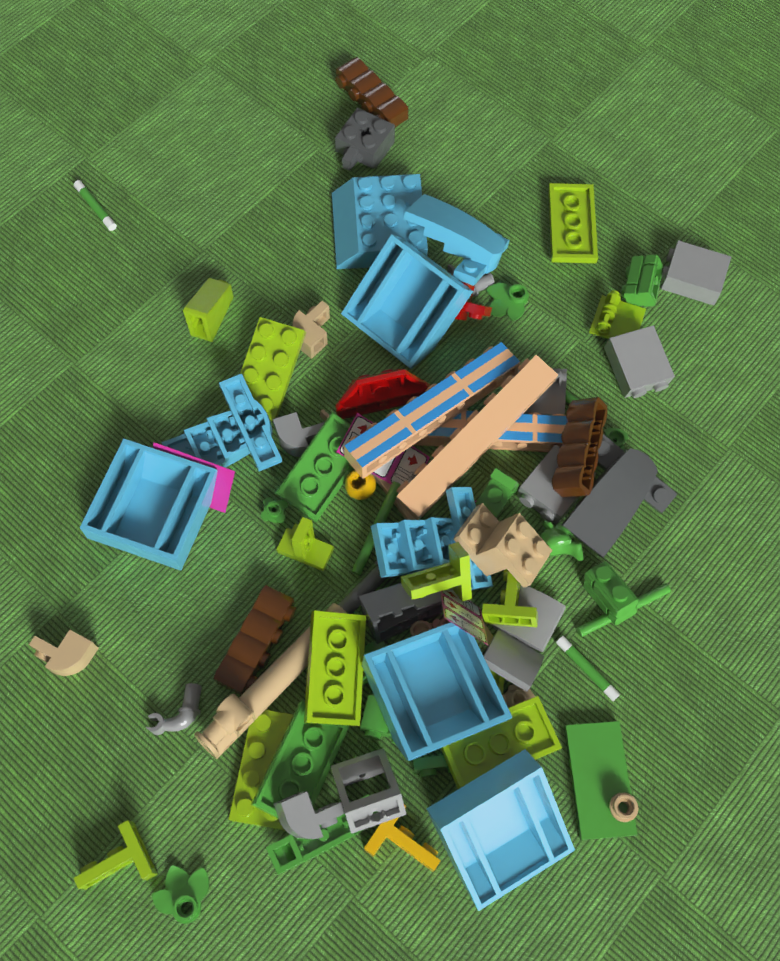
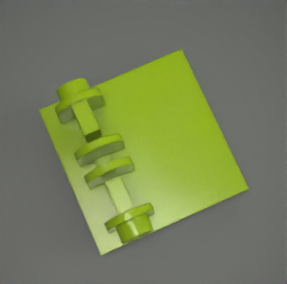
(616, 317)

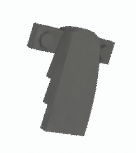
(616, 497)

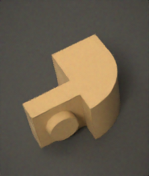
(315, 336)
(70, 656)

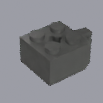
(364, 140)

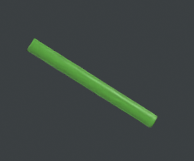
(381, 518)
(604, 620)

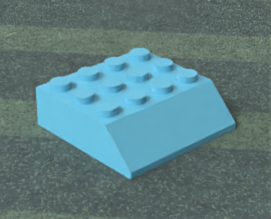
(369, 212)
(406, 301)
(150, 504)
(434, 689)
(501, 828)

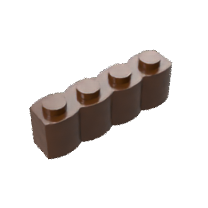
(370, 92)
(580, 447)
(254, 640)

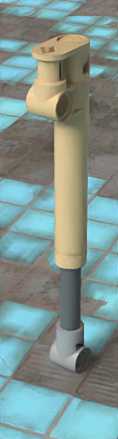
(237, 714)

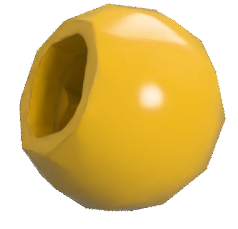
(360, 488)

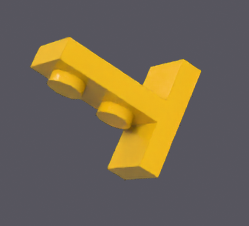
(403, 838)

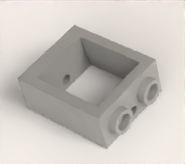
(387, 802)

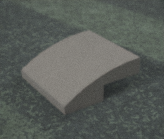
(549, 614)
(513, 660)

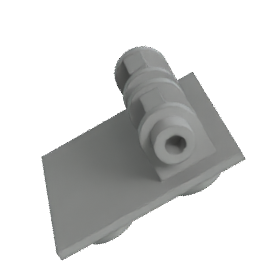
(553, 399)

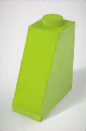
(208, 308)

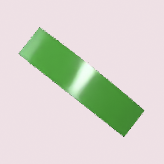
(294, 851)

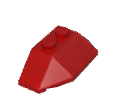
(379, 392)

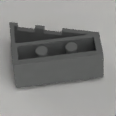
(393, 611)

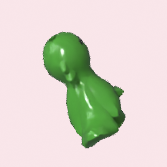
(560, 541)

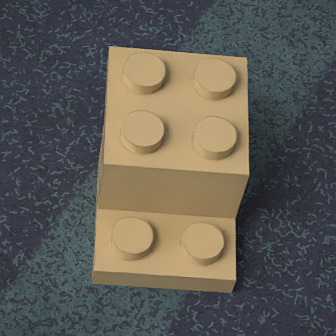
(503, 545)

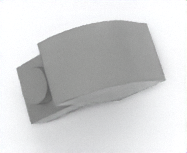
(292, 436)
(301, 820)

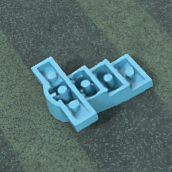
(461, 237)
(232, 433)
(423, 544)

